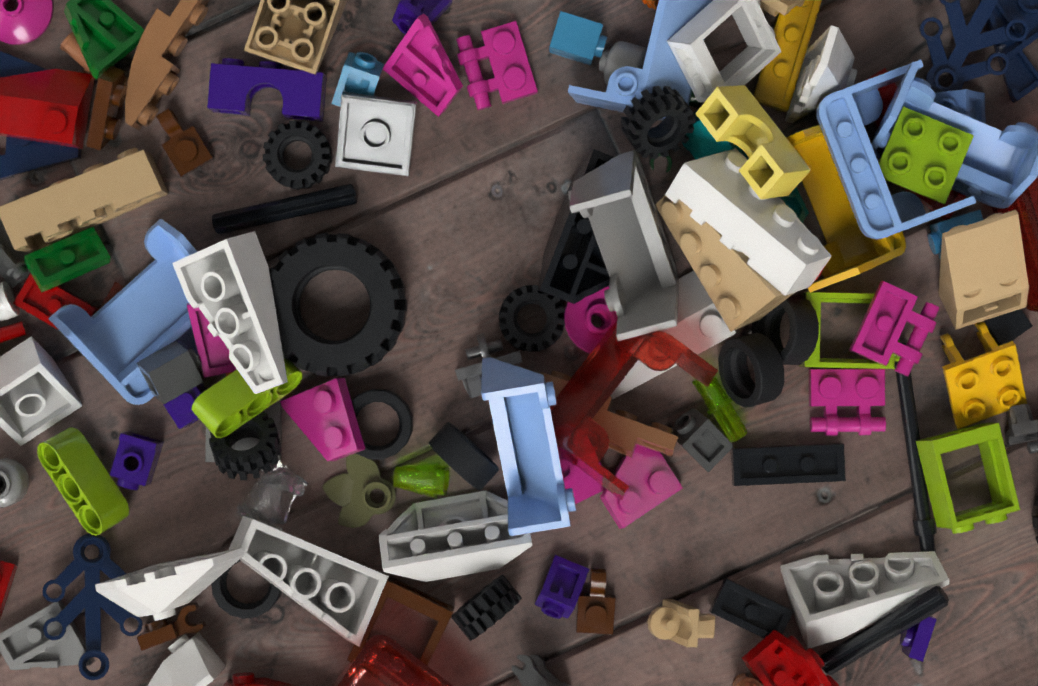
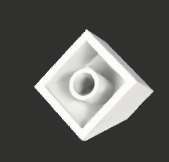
(32, 392)

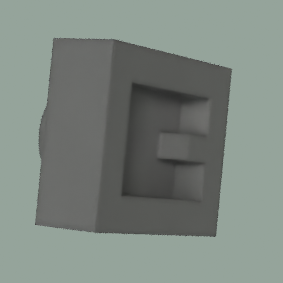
(701, 439)

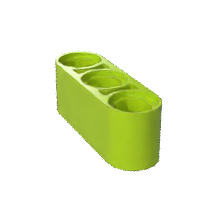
(233, 402)
(83, 481)

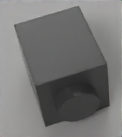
(171, 371)

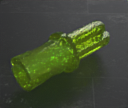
(722, 409)

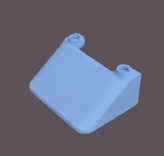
(137, 319)
(527, 447)

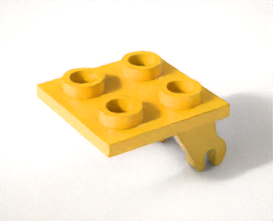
(983, 383)

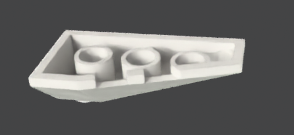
(823, 72)
(236, 296)
(167, 584)
(189, 664)

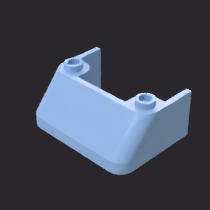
(659, 66)
(842, 124)
(997, 161)

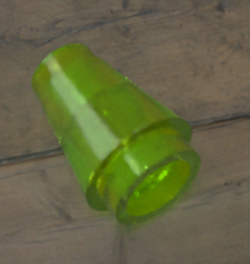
(423, 479)

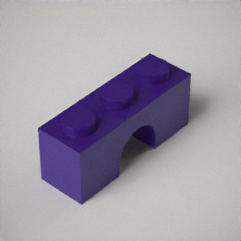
(235, 85)

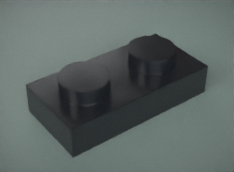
(750, 609)

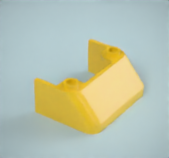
(849, 247)

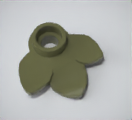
(354, 491)

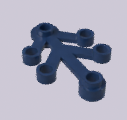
(966, 40)
(90, 600)

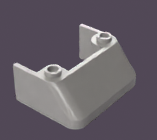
(631, 243)

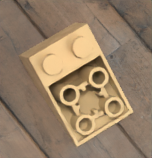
(294, 31)
(983, 270)

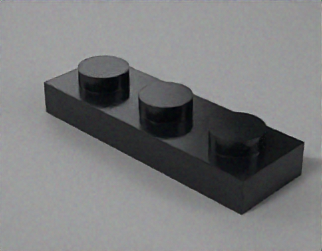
(788, 464)

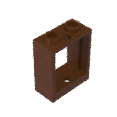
(417, 601)

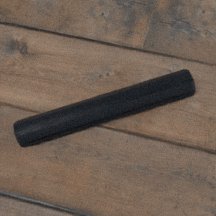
(284, 209)
(884, 630)

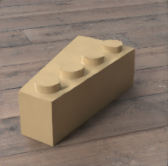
(82, 201)
(731, 283)

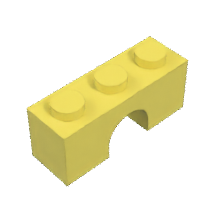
(737, 117)

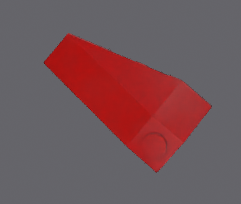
(46, 106)

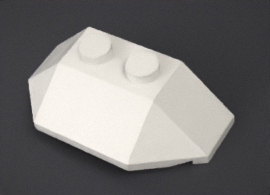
(451, 538)

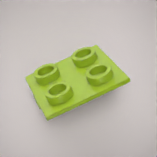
(924, 155)

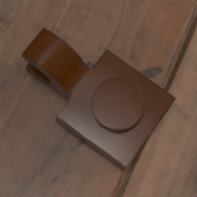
(185, 147)
(596, 609)
(163, 631)

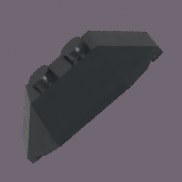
(572, 257)

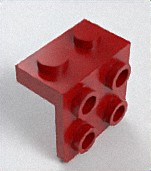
(786, 663)

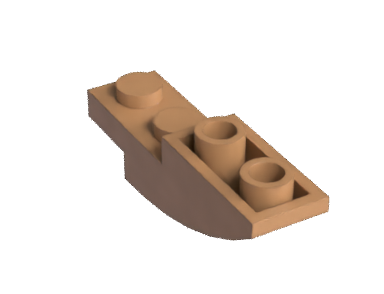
(150, 70)
(622, 427)

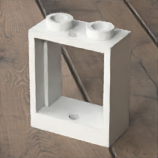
(696, 59)

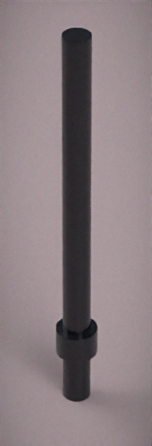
(923, 525)

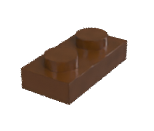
(108, 98)

